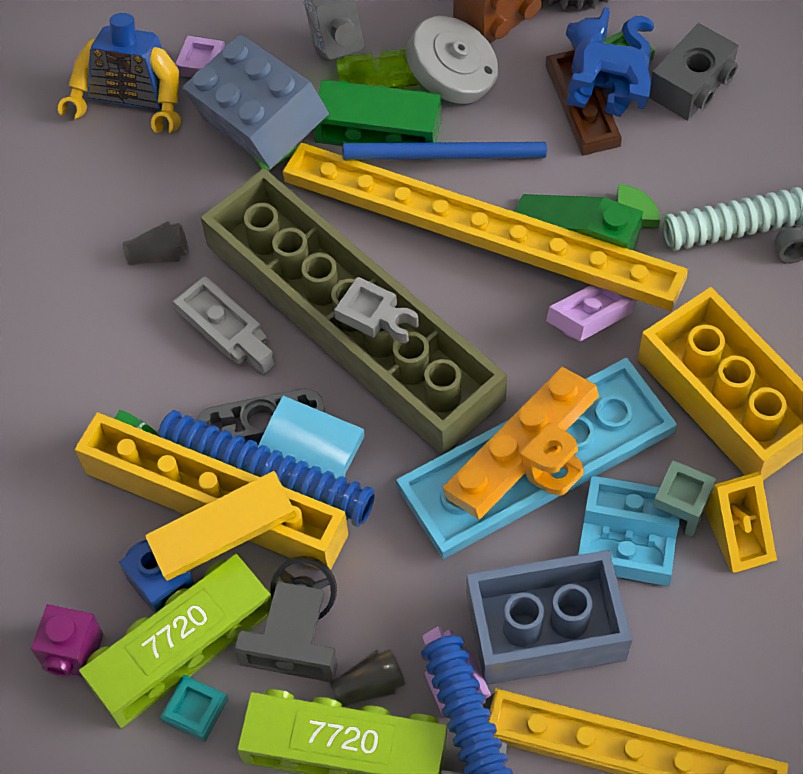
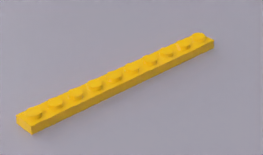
(488, 226)

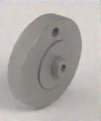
(452, 59)

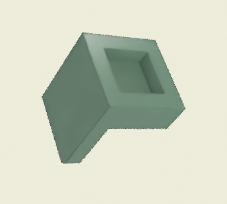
(685, 494)

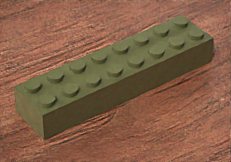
(306, 268)

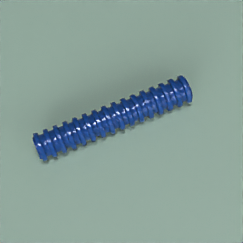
(260, 461)
(464, 706)

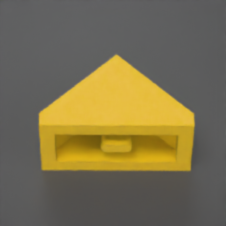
(741, 522)

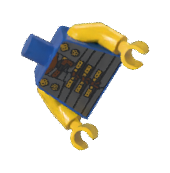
(126, 70)

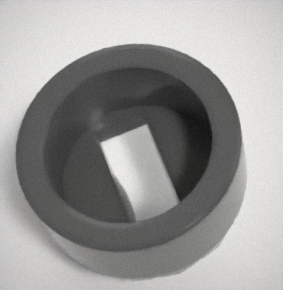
(784, 239)

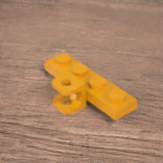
(528, 443)

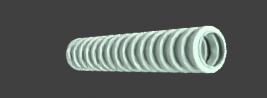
(733, 219)

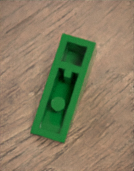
(586, 215)

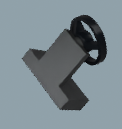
(291, 627)

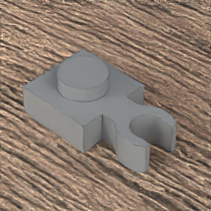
(372, 308)

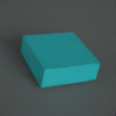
(194, 708)

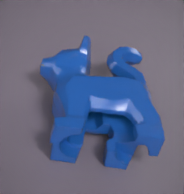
(609, 65)

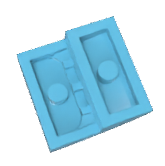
(312, 436)
(636, 533)

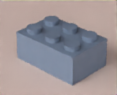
(256, 100)
(547, 617)

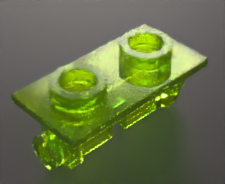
(387, 70)

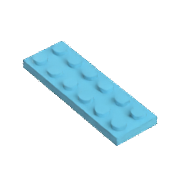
(611, 430)

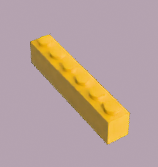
(190, 480)

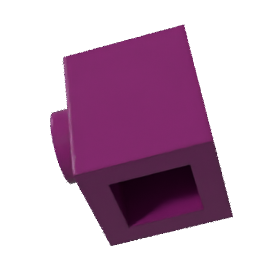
(66, 640)

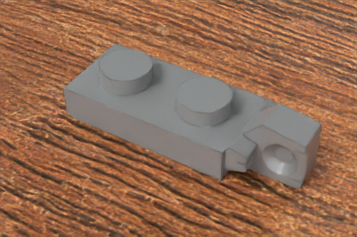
(225, 324)

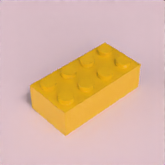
(728, 382)

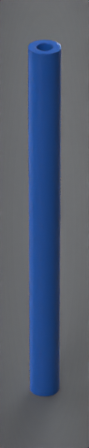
(443, 150)

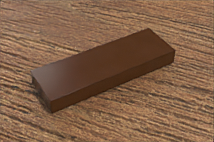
(591, 126)

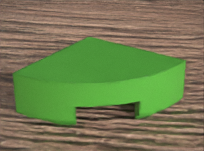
(638, 199)

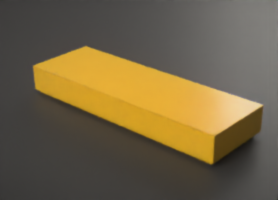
(220, 525)

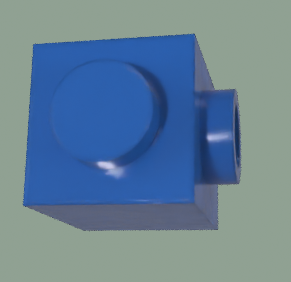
(147, 579)

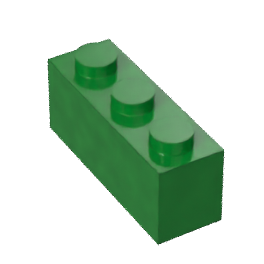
(376, 114)

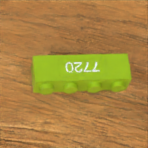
(177, 639)
(337, 739)

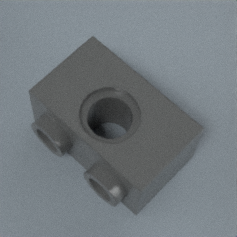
(694, 71)

